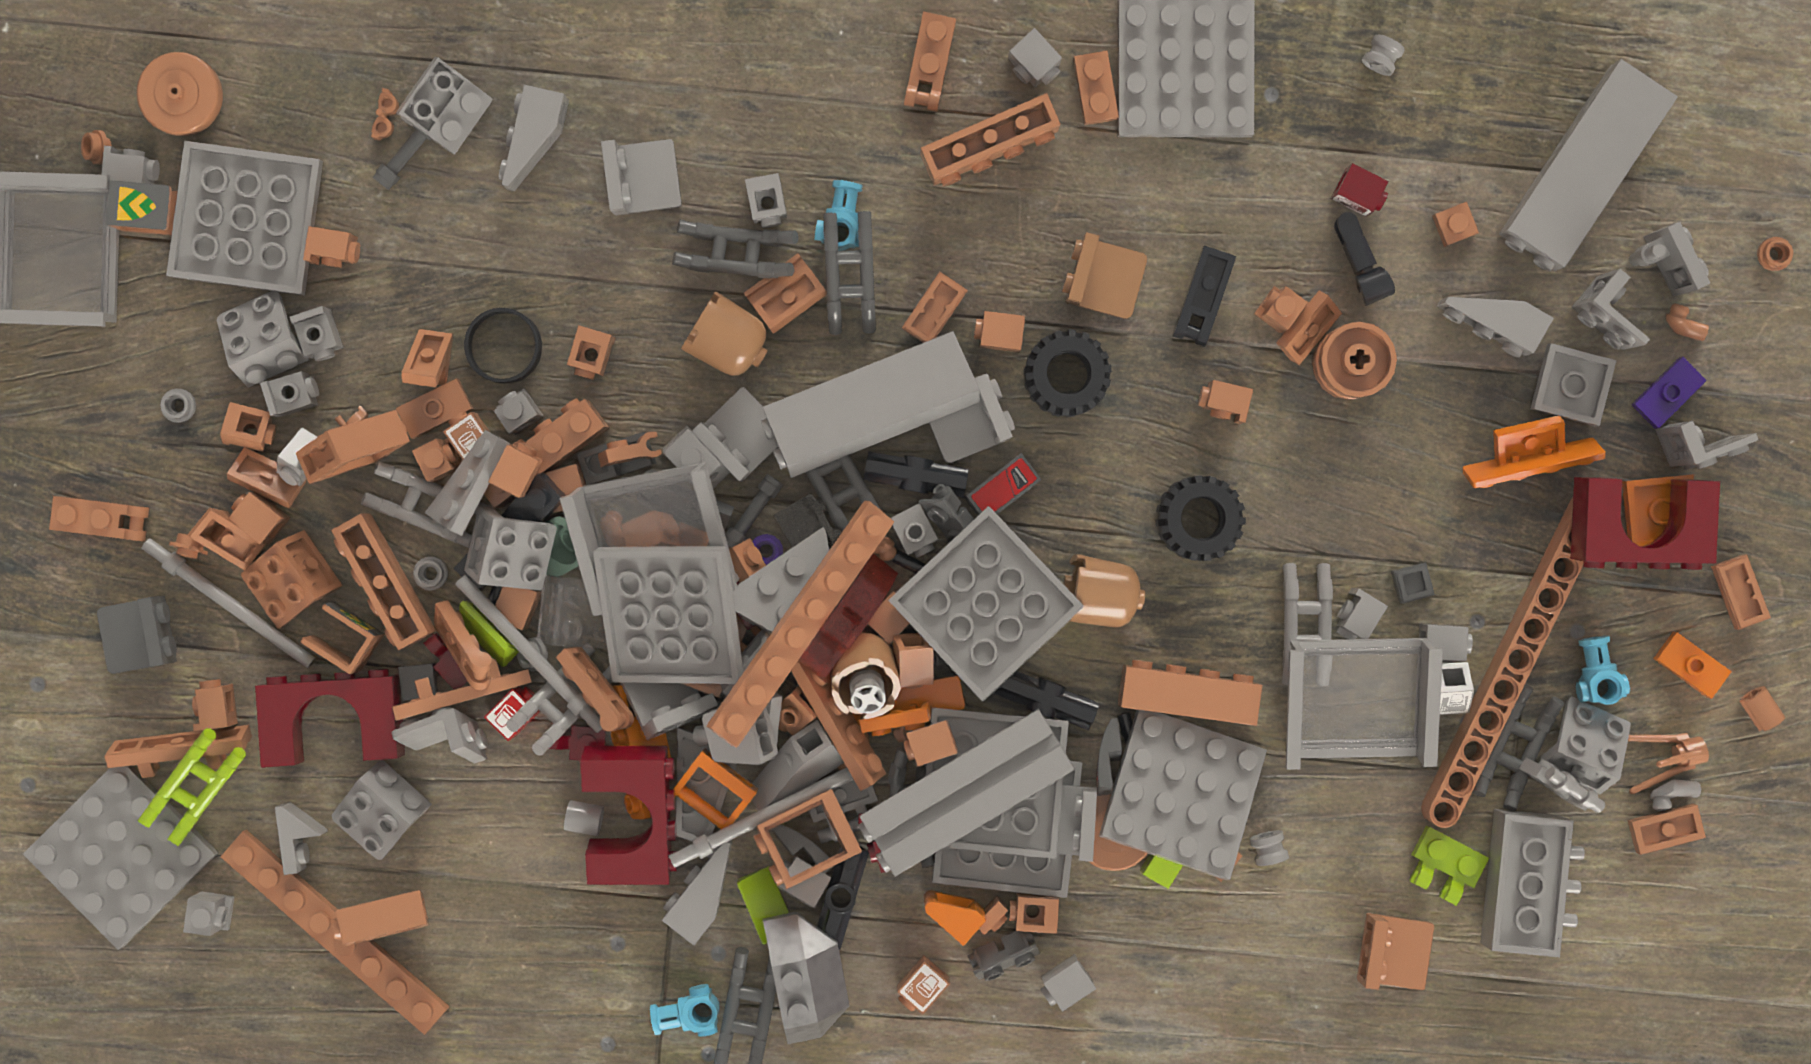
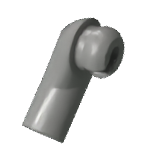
(1674, 788)

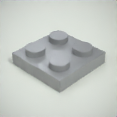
(1573, 384)

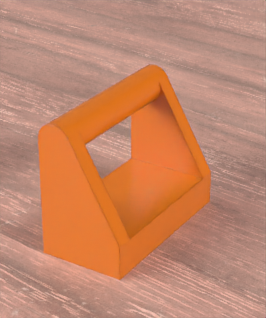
(727, 777)
(955, 913)

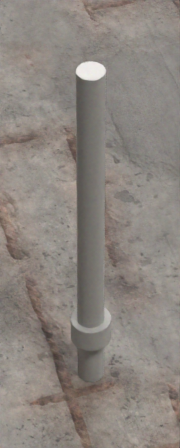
(176, 564)
(575, 701)
(704, 845)

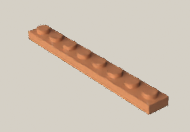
(800, 624)
(841, 727)
(314, 916)

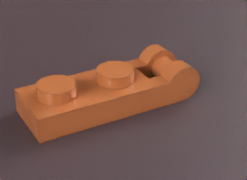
(930, 60)
(98, 518)
(462, 646)
(596, 689)

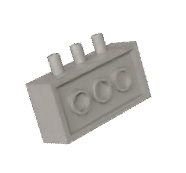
(1529, 883)

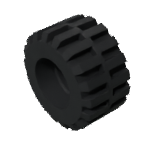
(1088, 352)
(1228, 510)

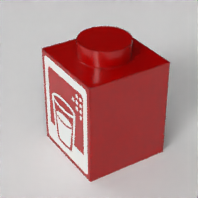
(507, 708)

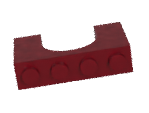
(1687, 539)
(283, 704)
(646, 775)

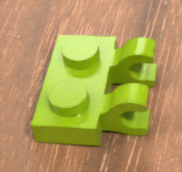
(1449, 857)

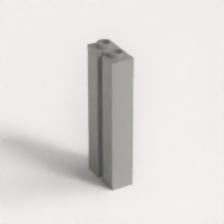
(1587, 166)
(870, 405)
(965, 793)

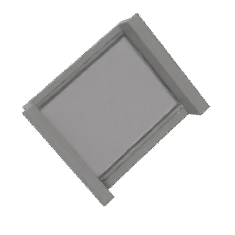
(57, 250)
(643, 511)
(1363, 699)

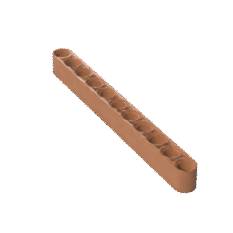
(1514, 678)

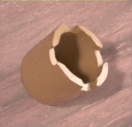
(727, 337)
(1106, 590)
(866, 653)

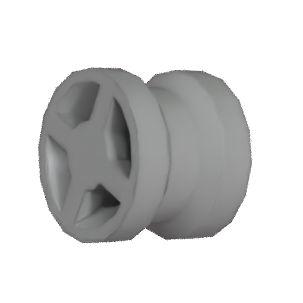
(1383, 55)
(871, 699)
(1269, 848)

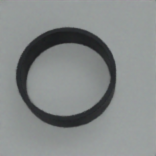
(469, 337)

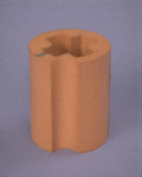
(1762, 708)

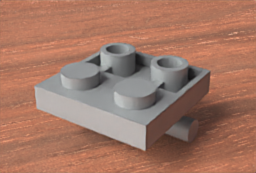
(444, 105)
(1675, 257)

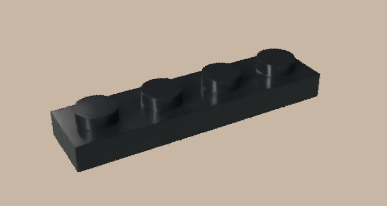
(537, 505)

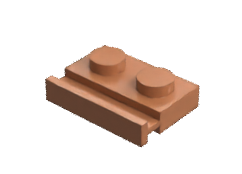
(786, 297)

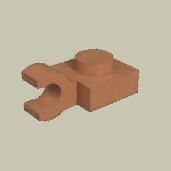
(621, 452)

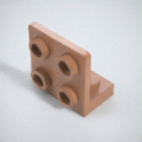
(290, 578)
(1395, 952)

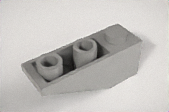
(536, 128)
(1510, 322)
(797, 765)
(700, 901)

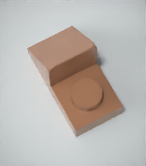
(428, 359)
(225, 538)

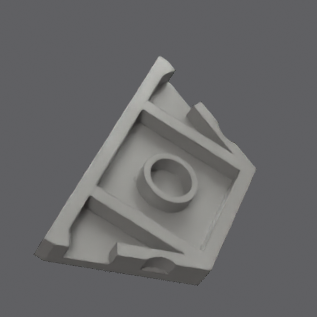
(771, 590)

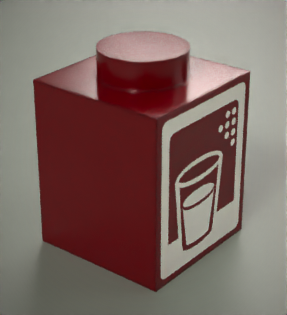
(1360, 190)

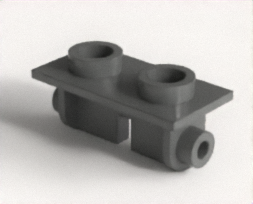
(943, 509)
(1016, 952)

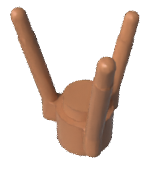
(1685, 754)

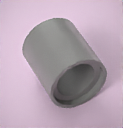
(583, 818)

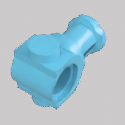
(845, 215)
(1597, 669)
(684, 1015)

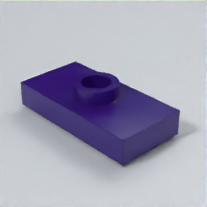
(1669, 392)

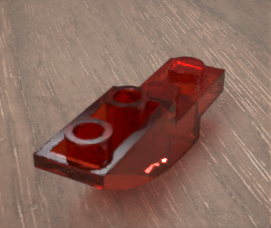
(849, 616)

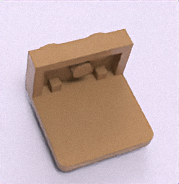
(1104, 277)

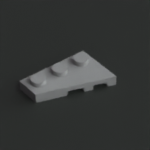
(467, 485)
(690, 822)

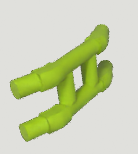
(195, 805)

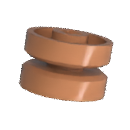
(1374, 358)

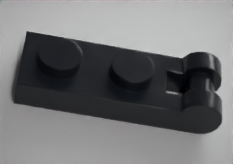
(1204, 294)

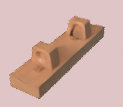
(429, 702)
(151, 750)

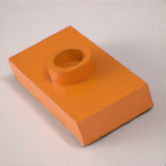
(1692, 665)

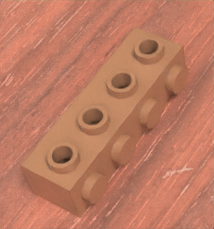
(990, 139)
(557, 441)
(383, 581)
(1190, 694)

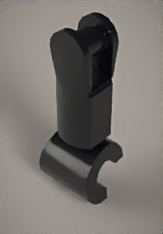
(1373, 283)

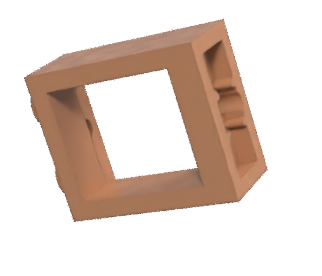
(352, 446)
(838, 823)
(380, 918)

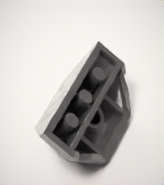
(805, 976)

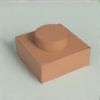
(1455, 224)
(995, 915)

